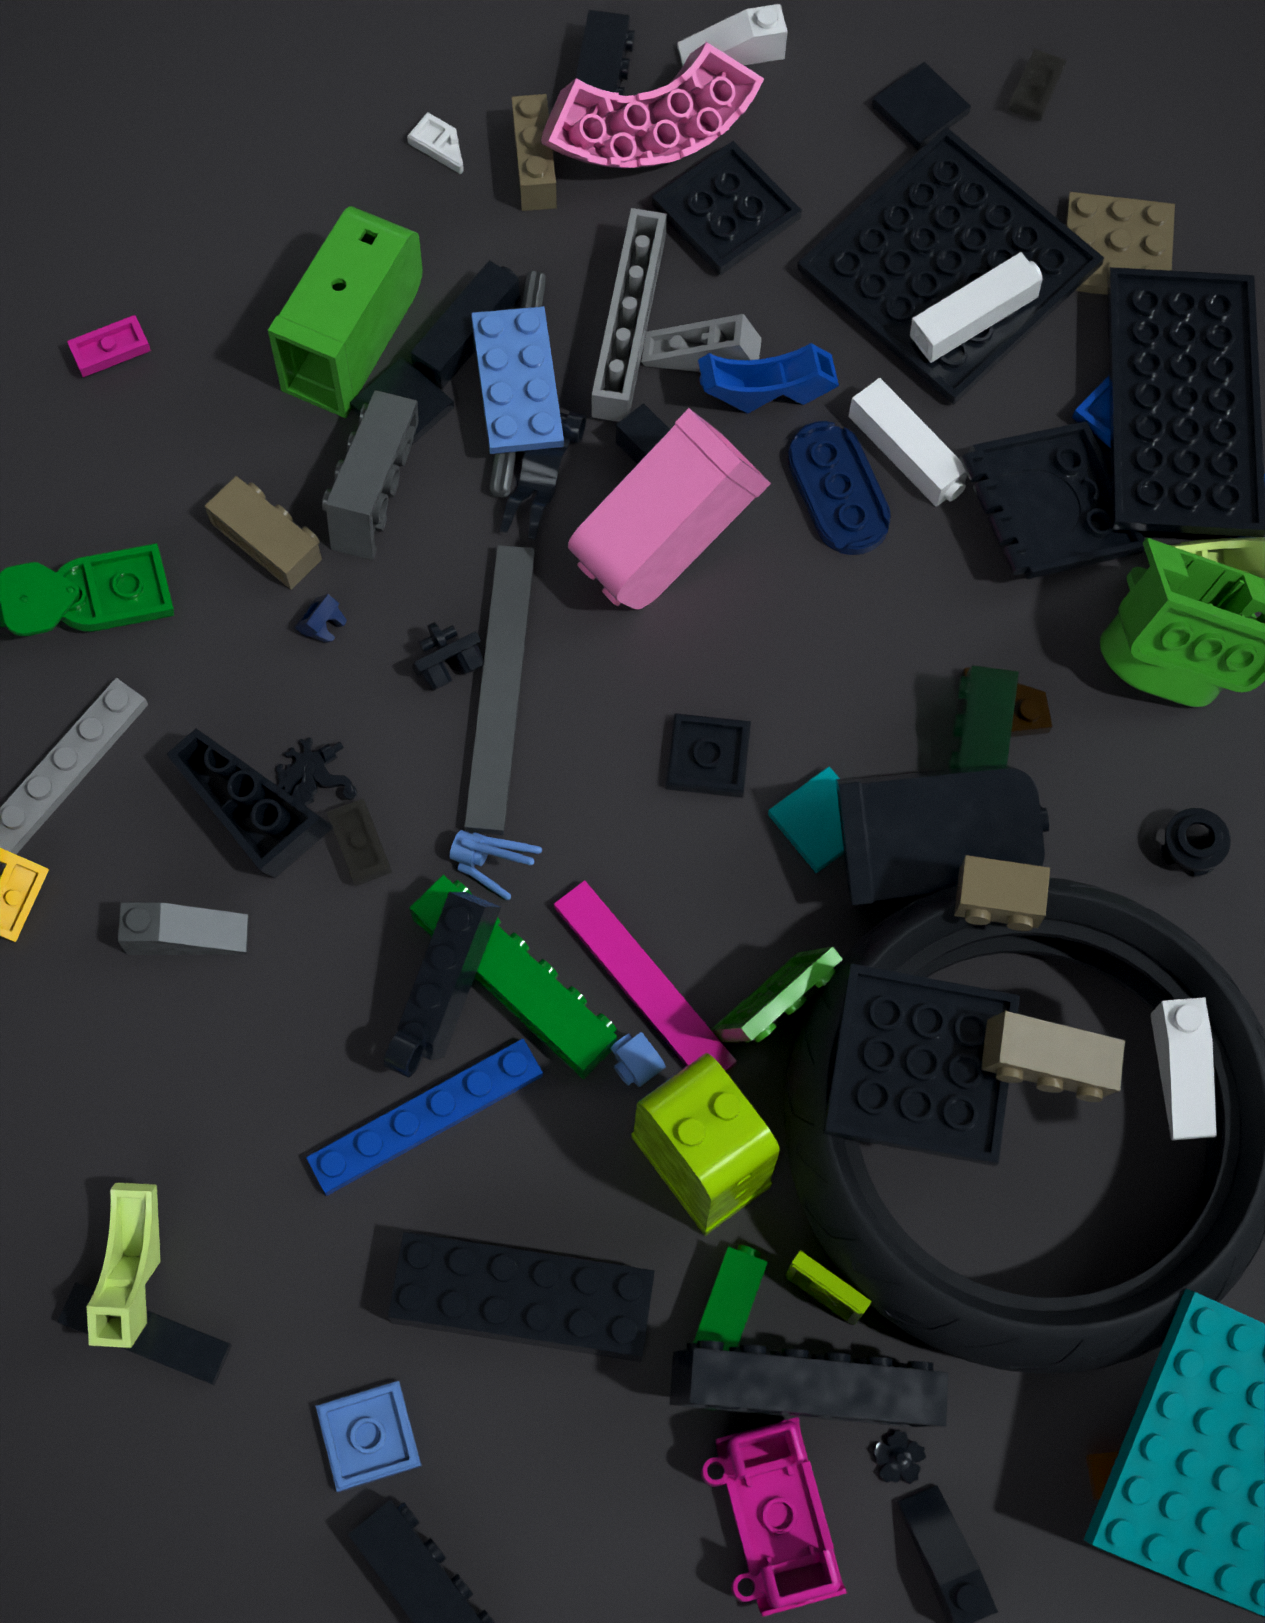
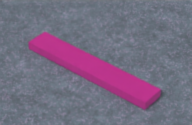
(640, 977)

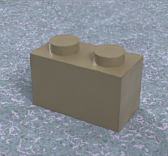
(1002, 893)

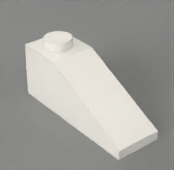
(747, 37)
(1186, 1066)

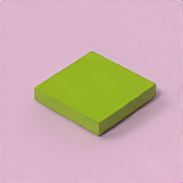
(827, 1288)

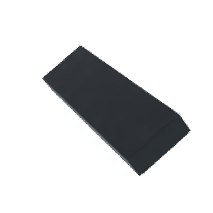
(160, 1340)

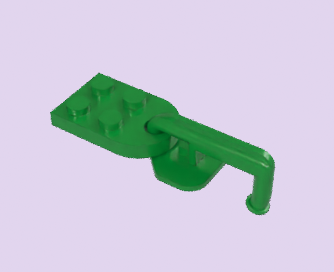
(113, 587)

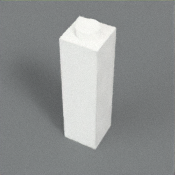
(976, 306)
(908, 442)

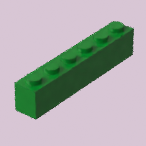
(530, 989)

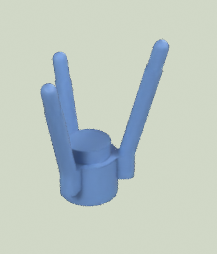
(474, 848)

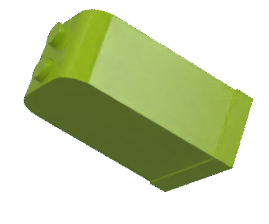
(706, 1142)

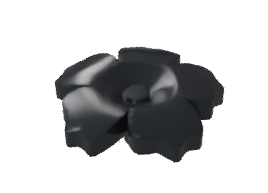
(899, 1458)

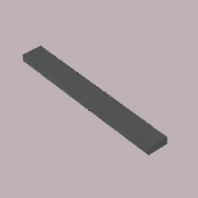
(500, 691)

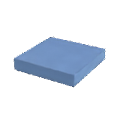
(368, 1436)

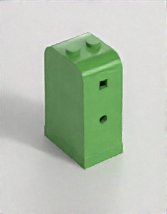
(345, 310)

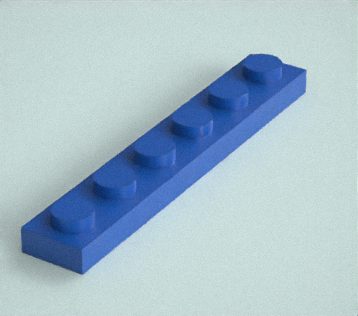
(424, 1117)

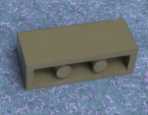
(534, 159)
(264, 531)
(1053, 1056)

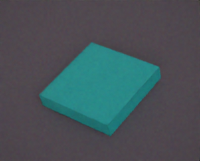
(812, 820)

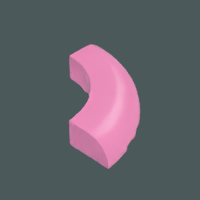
(653, 124)

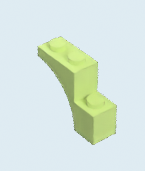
(132, 1254)

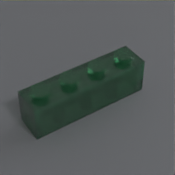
(985, 717)

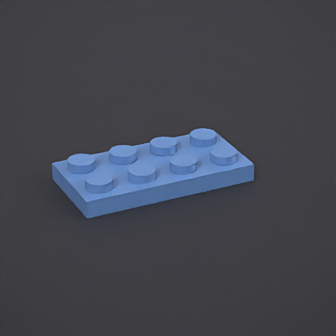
(517, 380)

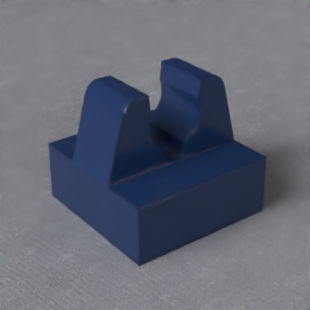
(315, 618)

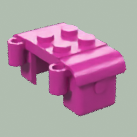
(777, 1517)

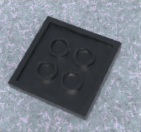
(726, 207)

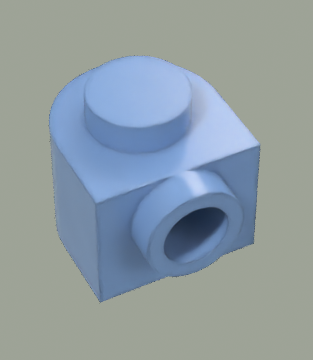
(636, 1059)

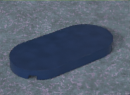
(839, 488)

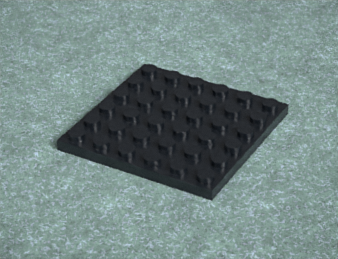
(933, 233)

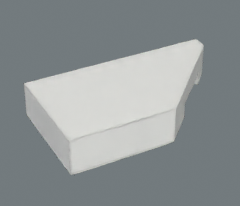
(437, 141)

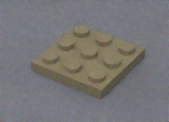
(1123, 232)

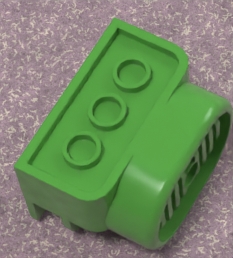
(1188, 628)

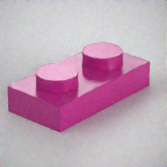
(109, 346)

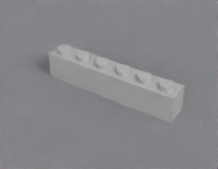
(629, 315)

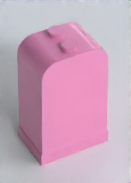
(665, 512)

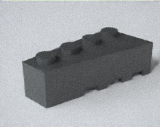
(370, 473)

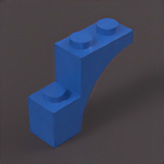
(753, 383)

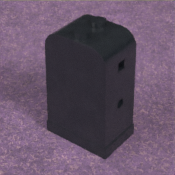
(915, 828)

